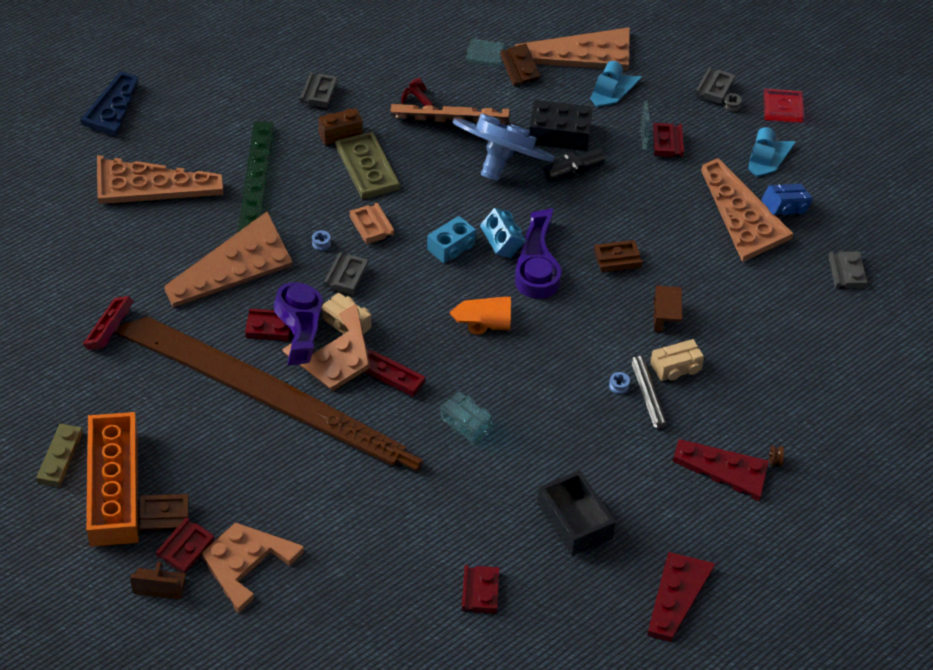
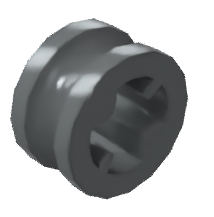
(732, 102)

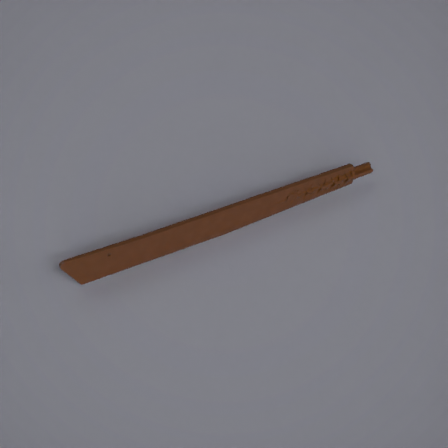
(265, 389)

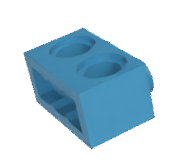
(502, 232)
(451, 239)

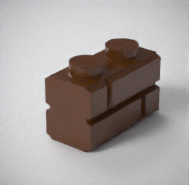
(340, 126)

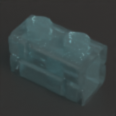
(466, 417)

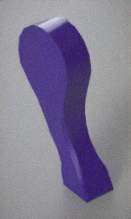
(537, 270)
(300, 309)

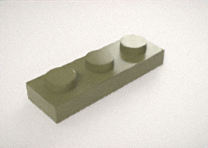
(59, 455)

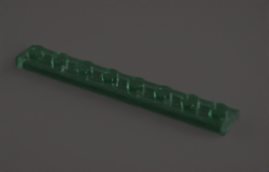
(256, 173)

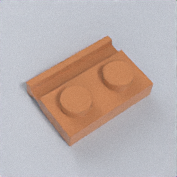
(371, 223)

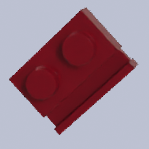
(668, 140)
(266, 325)
(185, 545)
(480, 589)

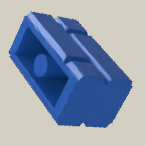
(787, 199)

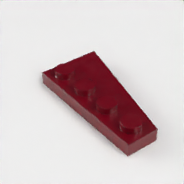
(735, 469)
(678, 589)

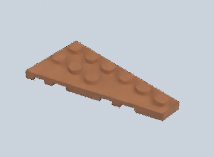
(583, 50)
(448, 113)
(146, 181)
(745, 216)
(242, 258)

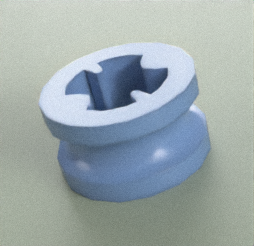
(325, 237)
(619, 377)

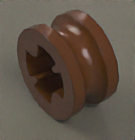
(776, 456)

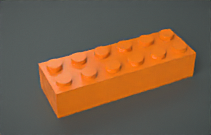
(112, 479)

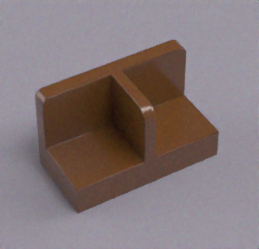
(667, 306)
(158, 582)

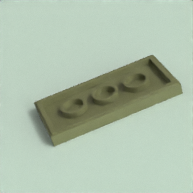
(367, 165)

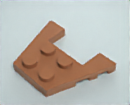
(343, 357)
(238, 553)

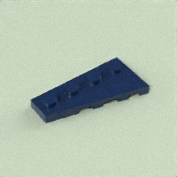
(111, 106)

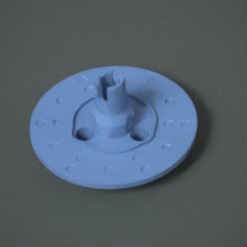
(502, 143)

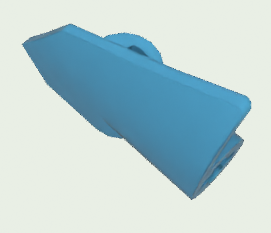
(612, 85)
(767, 153)

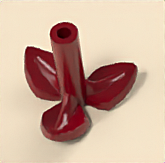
(416, 88)

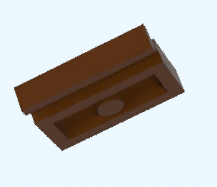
(519, 64)
(618, 256)
(163, 511)

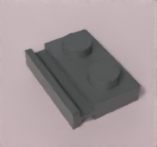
(715, 85)
(319, 90)
(847, 270)
(346, 273)

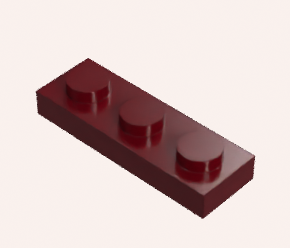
(108, 323)
(394, 373)

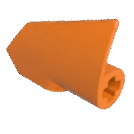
(484, 314)

